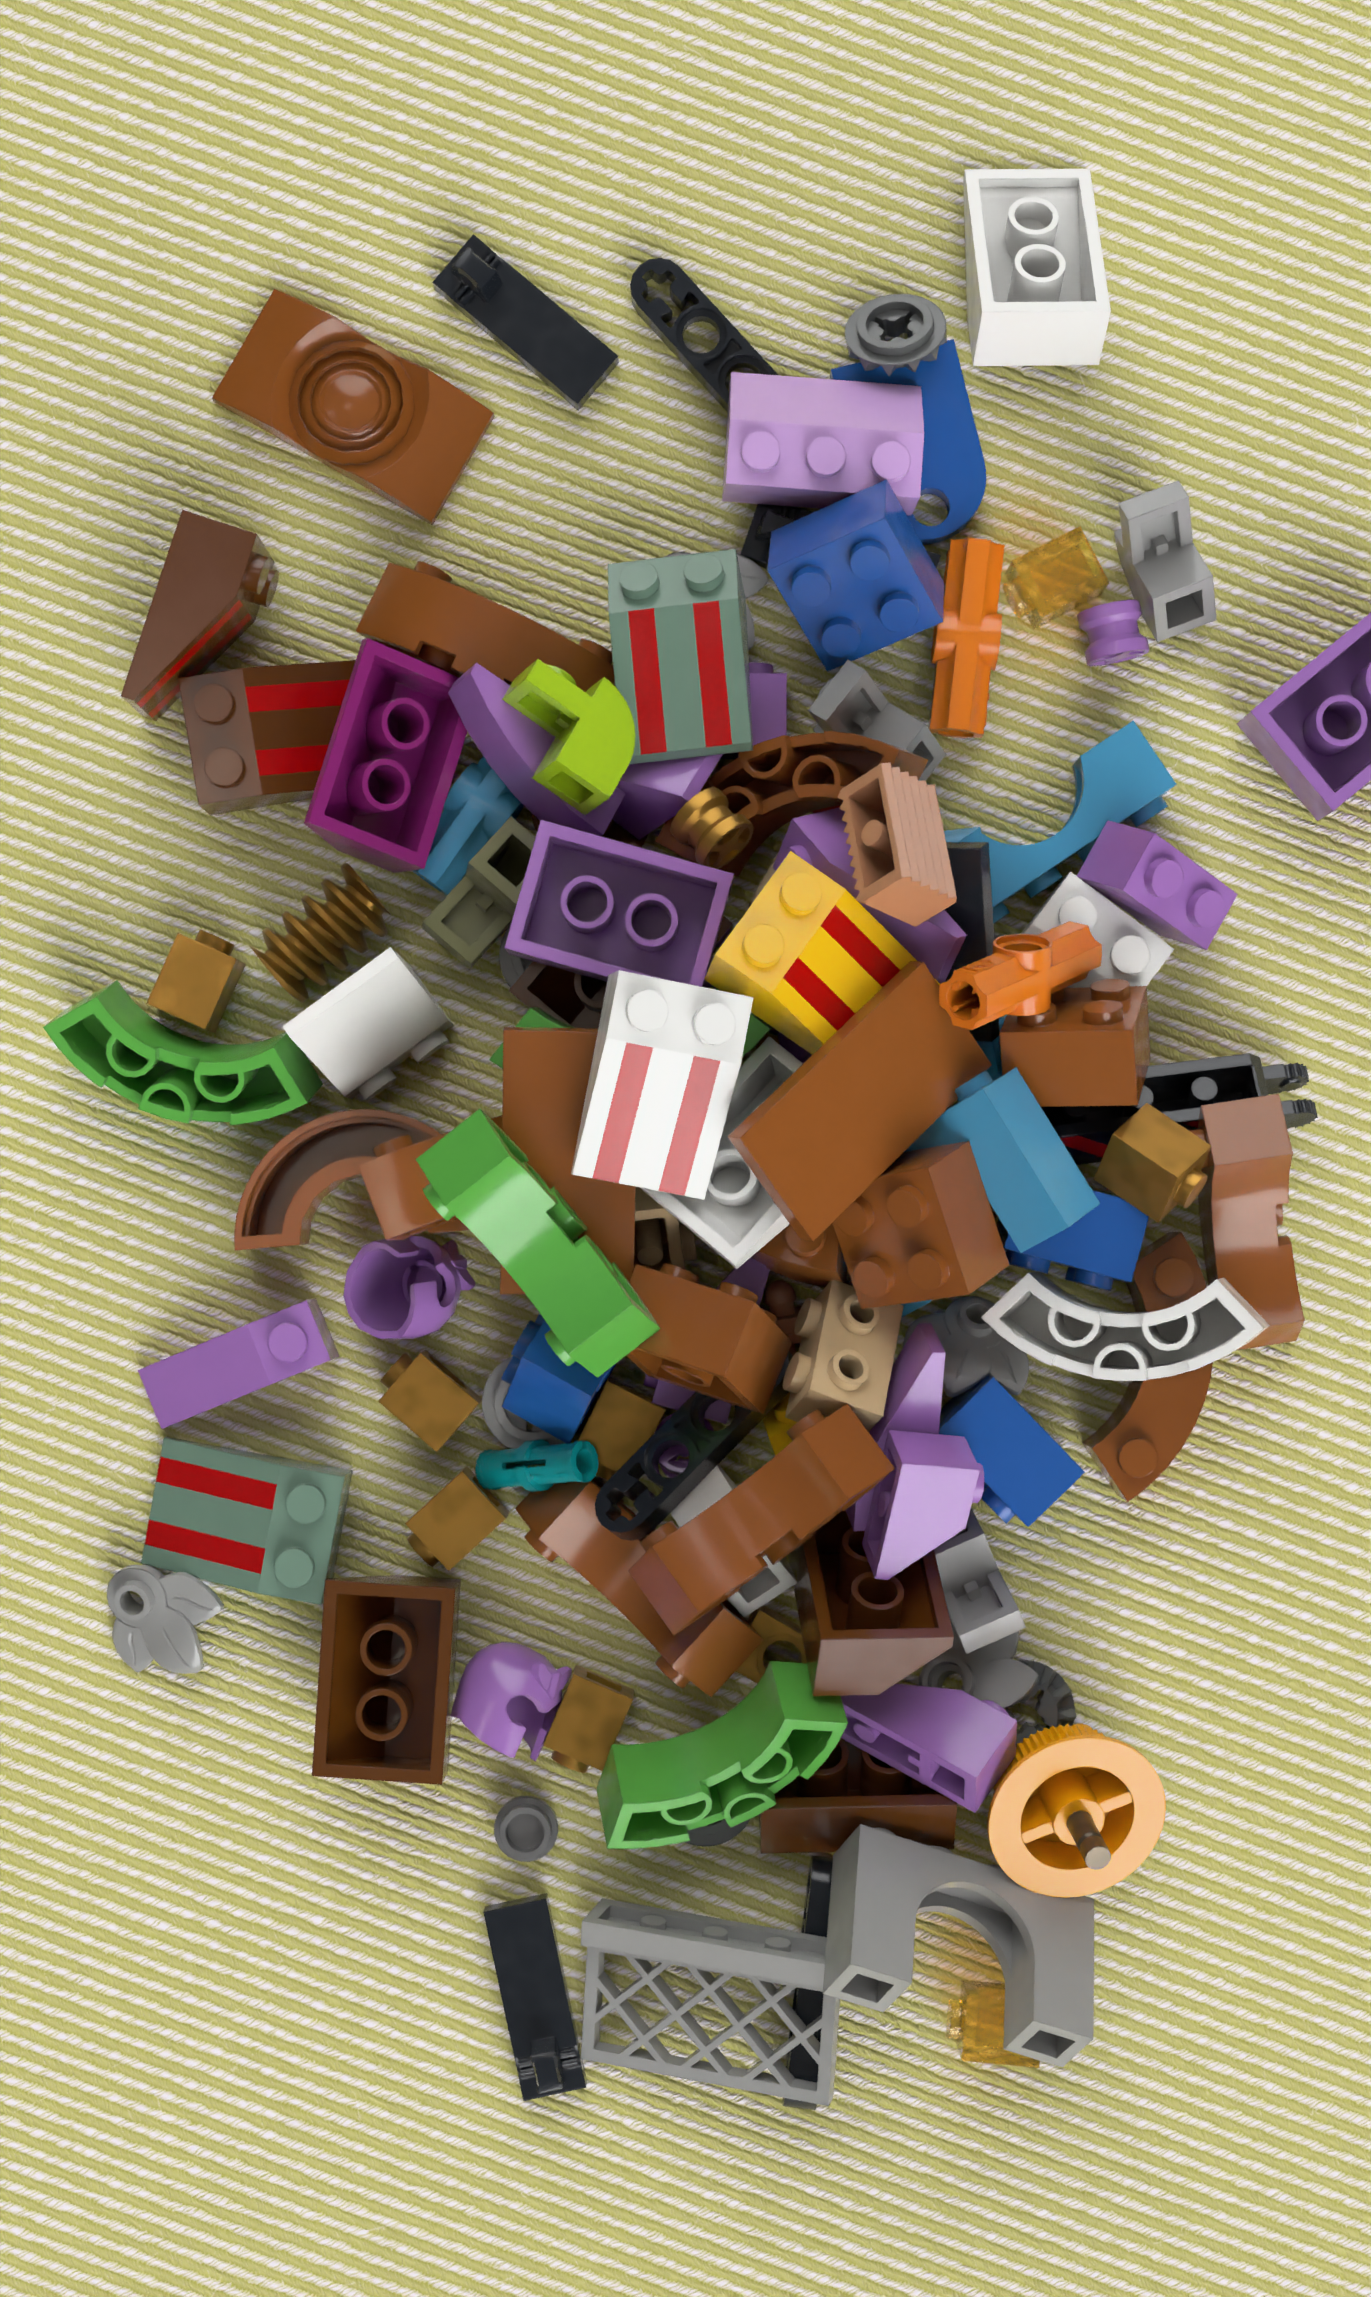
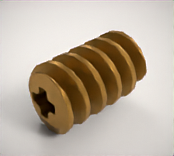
(323, 934)

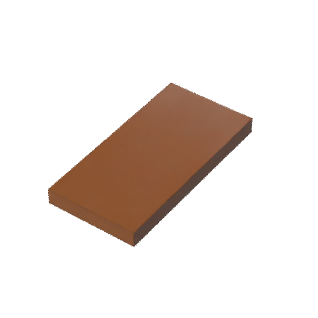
(858, 1102)
(542, 1114)

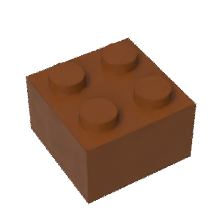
(1084, 1048)
(921, 1230)
(709, 1337)

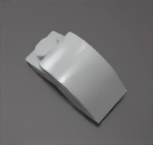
(1164, 563)
(857, 706)
(975, 1590)

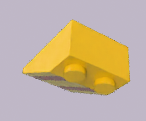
(806, 955)

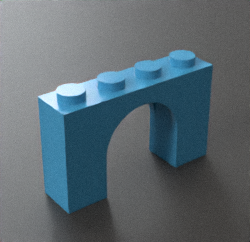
(1018, 1156)

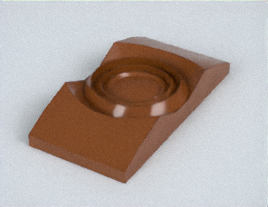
(354, 405)

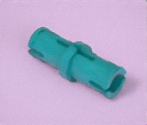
(563, 1463)

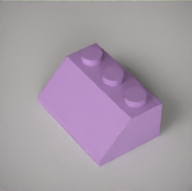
(820, 440)

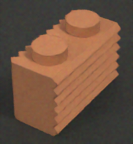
(897, 844)

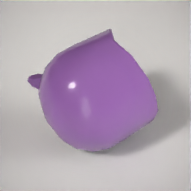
(405, 1287)
(510, 1696)

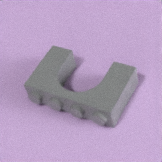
(1038, 1938)

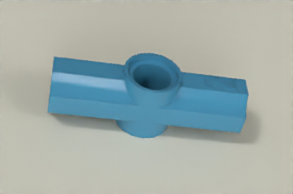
(471, 816)

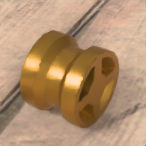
(711, 828)

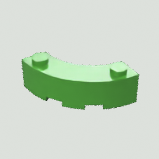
(176, 1074)
(536, 1238)
(723, 1769)

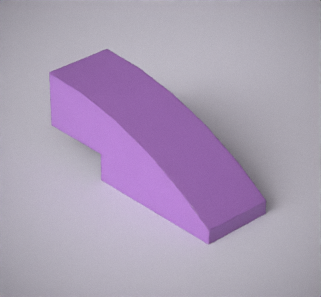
(516, 748)

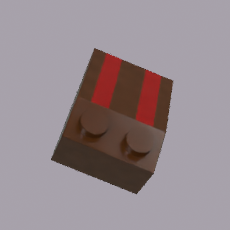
(199, 609)
(261, 731)

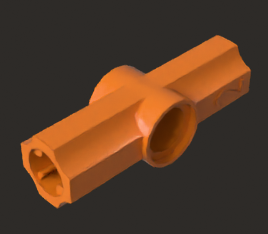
(967, 639)
(1020, 975)

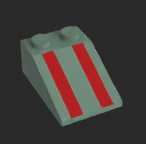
(682, 654)
(247, 1519)

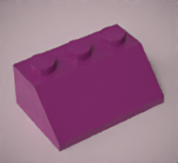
(388, 761)

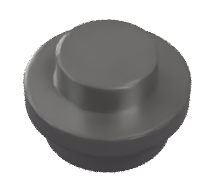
(526, 1828)

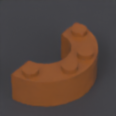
(310, 1165)

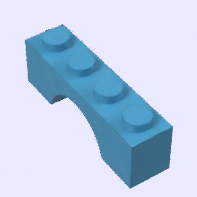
(1112, 783)

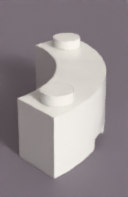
(1123, 1344)

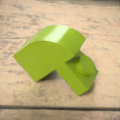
(590, 731)

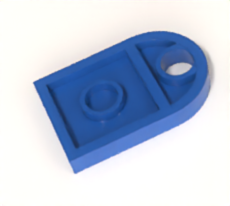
(952, 450)

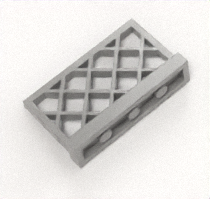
(704, 1947)

